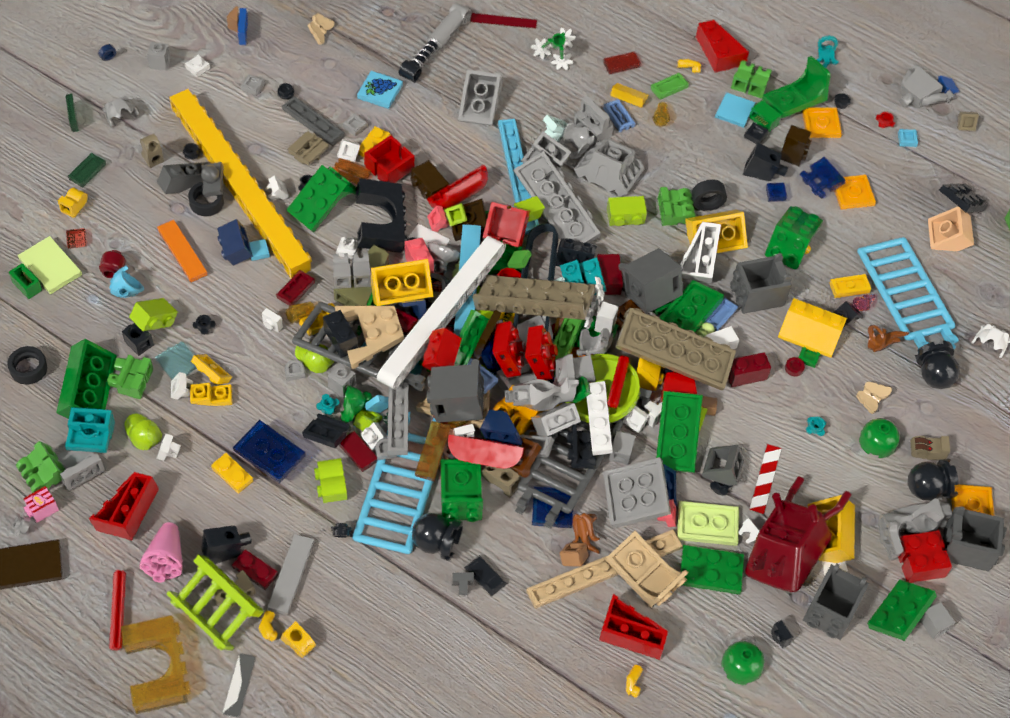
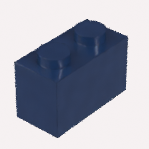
(234, 242)

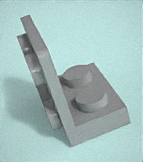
(79, 467)

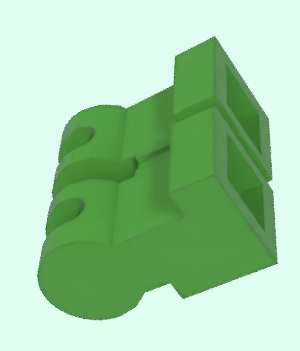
(744, 78)
(675, 206)
(41, 467)

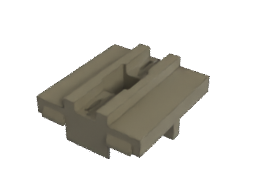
(315, 145)

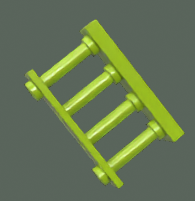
(234, 595)

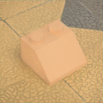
(951, 230)

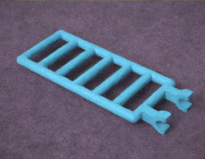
(917, 336)
(370, 502)

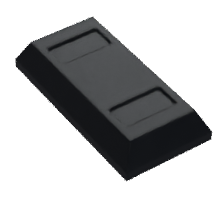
(486, 575)

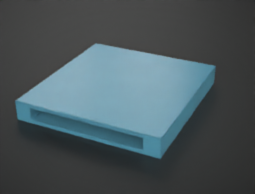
(734, 109)

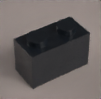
(340, 333)

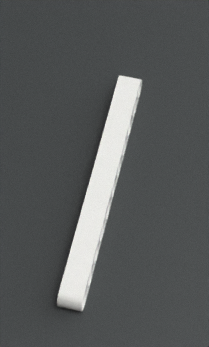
(441, 312)

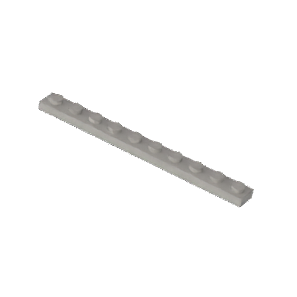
(398, 411)

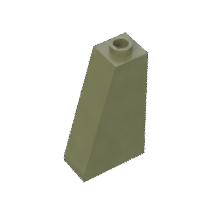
(360, 295)

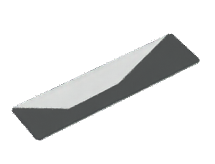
(239, 685)

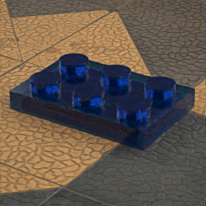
(269, 451)

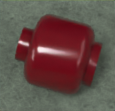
(111, 263)

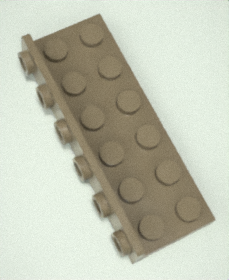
(535, 297)
(675, 348)

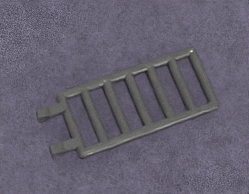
(414, 380)
(558, 506)

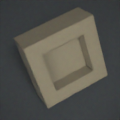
(967, 121)

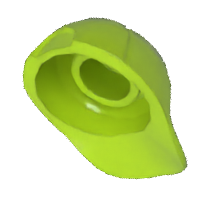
(313, 361)
(142, 431)

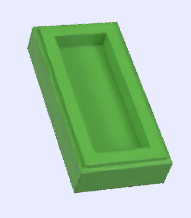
(669, 86)

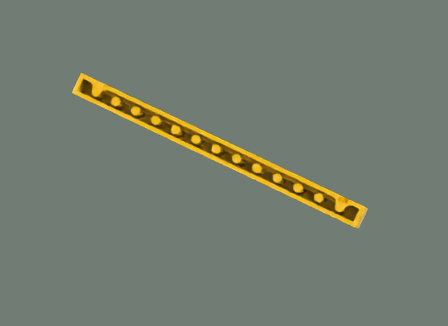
(240, 184)

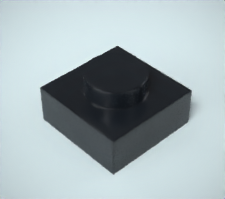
(756, 133)
(781, 634)

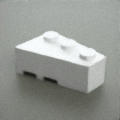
(700, 257)

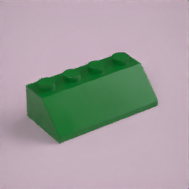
(86, 378)

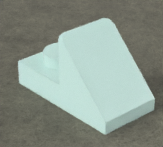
(555, 127)

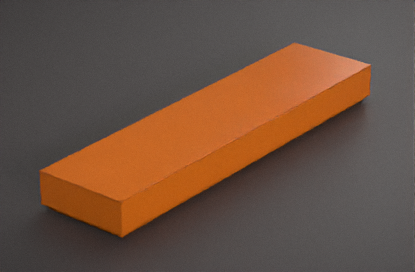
(182, 251)

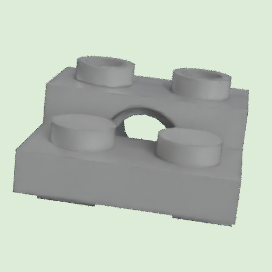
(594, 118)
(554, 150)

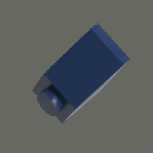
(499, 428)

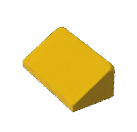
(629, 95)

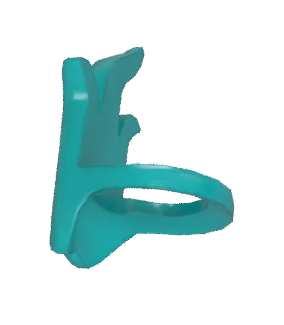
(826, 52)

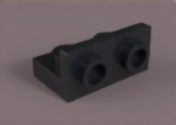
(573, 250)
(581, 449)

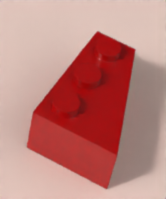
(720, 47)
(127, 508)
(632, 631)

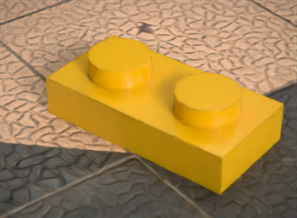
(372, 139)
(850, 286)
(211, 369)
(232, 473)

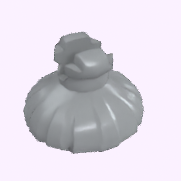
(442, 255)

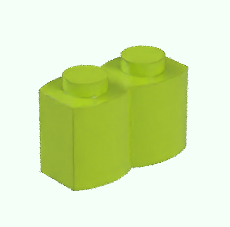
(332, 480)

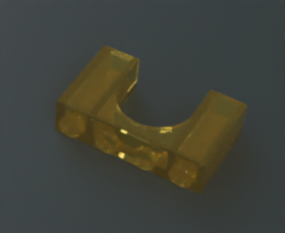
(169, 688)

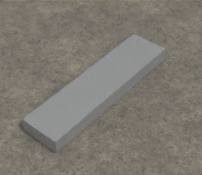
(290, 574)

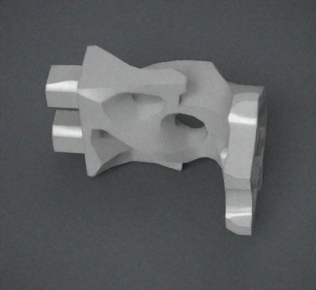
(543, 395)
(910, 520)

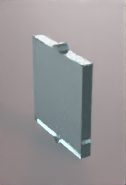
(176, 360)

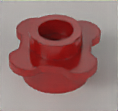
(885, 119)

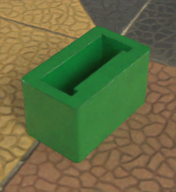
(765, 115)
(25, 281)

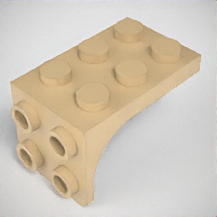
(645, 570)

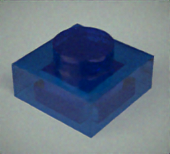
(776, 192)

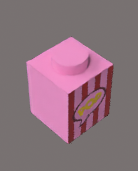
(40, 504)

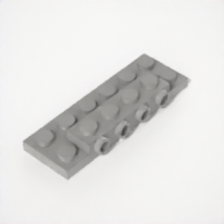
(560, 204)

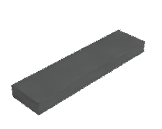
(313, 121)

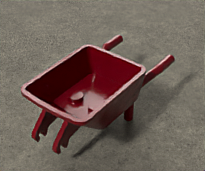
(791, 541)

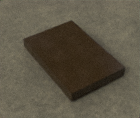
(30, 564)

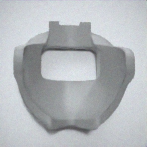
(113, 108)
(579, 137)
(594, 345)

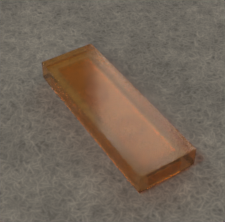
(432, 451)

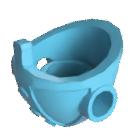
(124, 288)

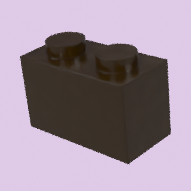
(795, 145)
(427, 179)

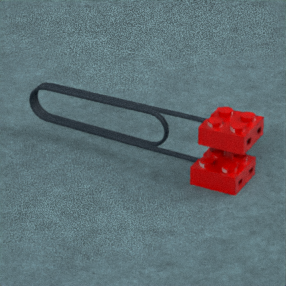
(539, 349)

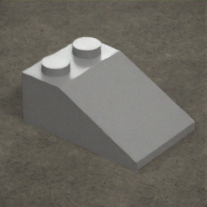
(480, 97)

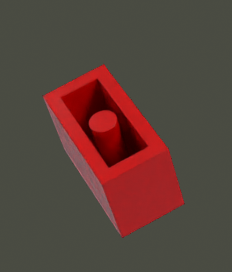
(441, 349)

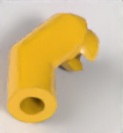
(688, 63)
(632, 678)

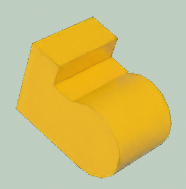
(74, 200)
(298, 640)

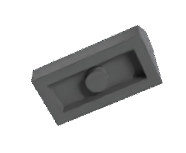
(732, 470)

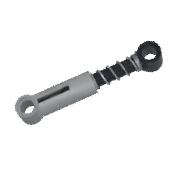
(457, 16)

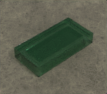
(72, 115)
(86, 170)

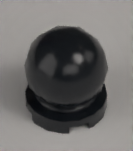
(938, 364)
(933, 480)
(435, 534)

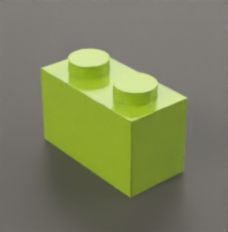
(626, 210)
(153, 314)

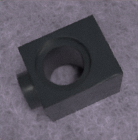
(141, 343)

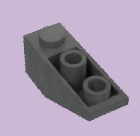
(180, 176)

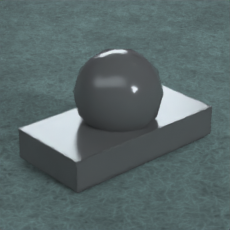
(212, 179)

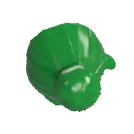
(354, 403)

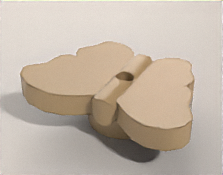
(319, 27)
(872, 395)

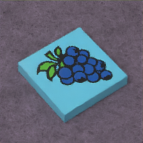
(379, 89)

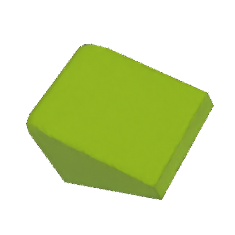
(456, 214)
(366, 418)

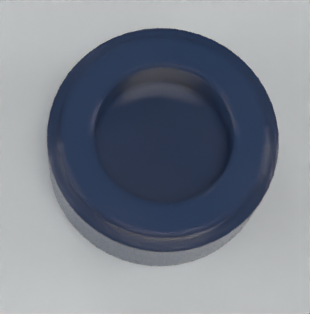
(107, 52)

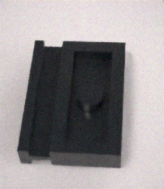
(326, 431)

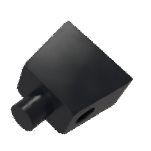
(764, 163)
(223, 543)

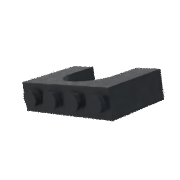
(389, 198)

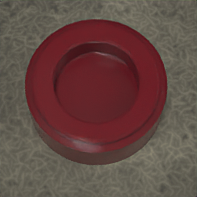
(794, 366)

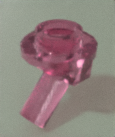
(863, 303)

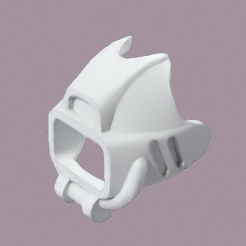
(989, 332)

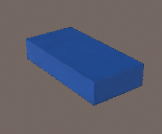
(242, 26)

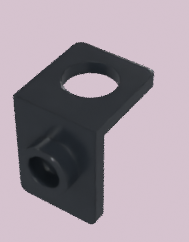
(848, 311)

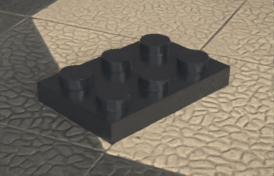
(964, 197)

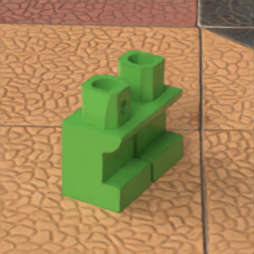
(133, 376)

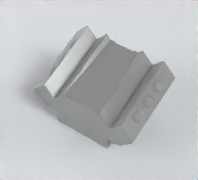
(610, 166)

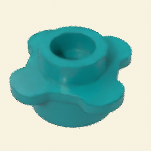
(327, 409)
(816, 421)

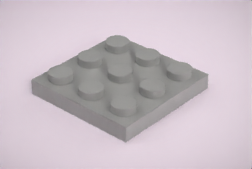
(636, 493)

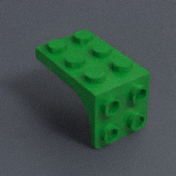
(803, 93)
(320, 197)
(793, 236)
(461, 490)

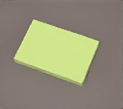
(50, 265)
(708, 523)

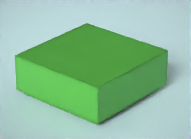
(519, 259)

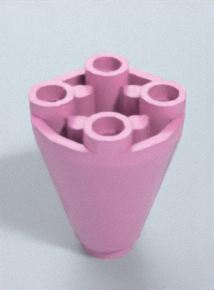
(163, 555)

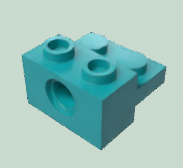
(587, 270)
(89, 430)

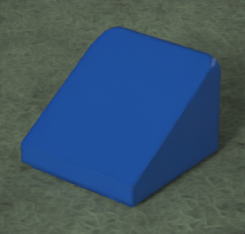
(948, 84)

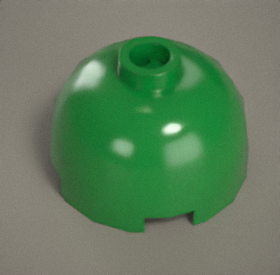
(879, 437)
(743, 662)

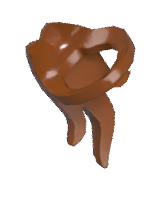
(883, 340)
(584, 528)

